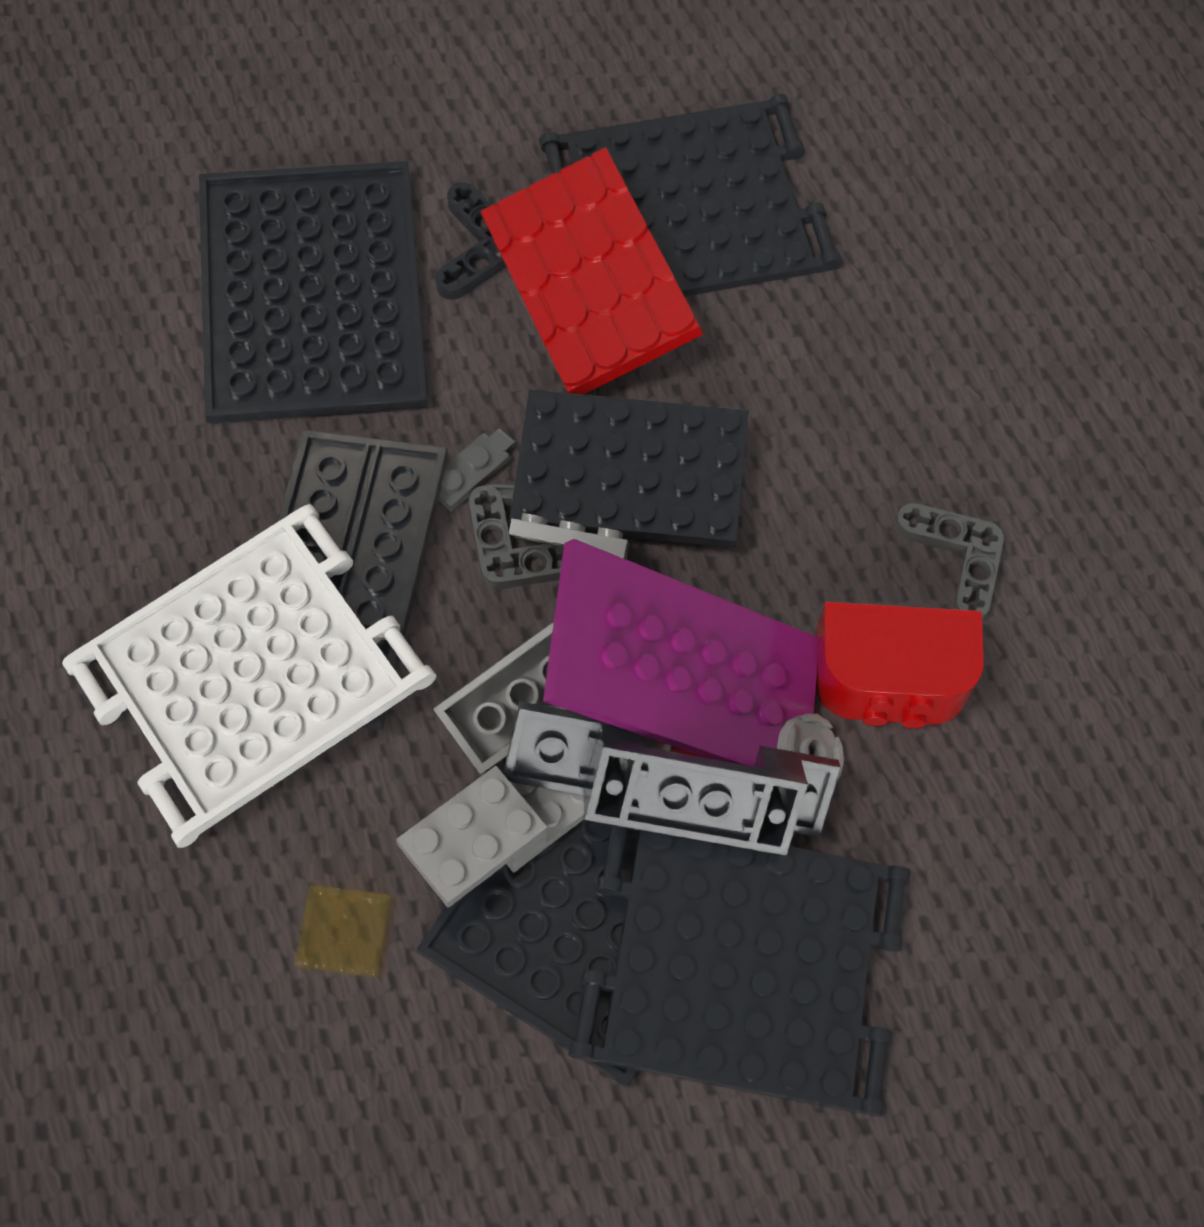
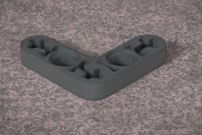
(973, 550)

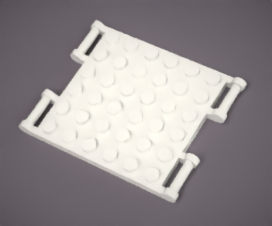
(246, 672)

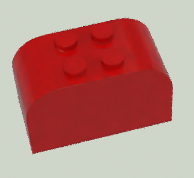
(897, 662)

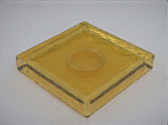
(343, 931)

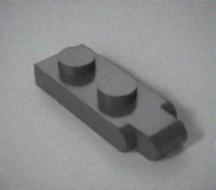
(475, 467)

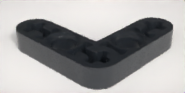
(484, 249)

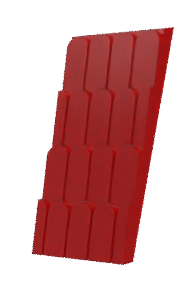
(590, 273)

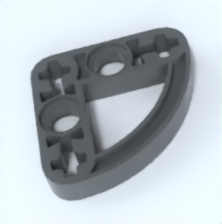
(502, 553)

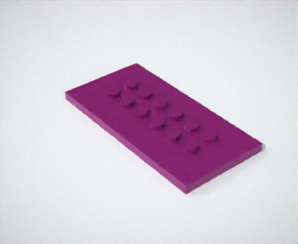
(673, 659)

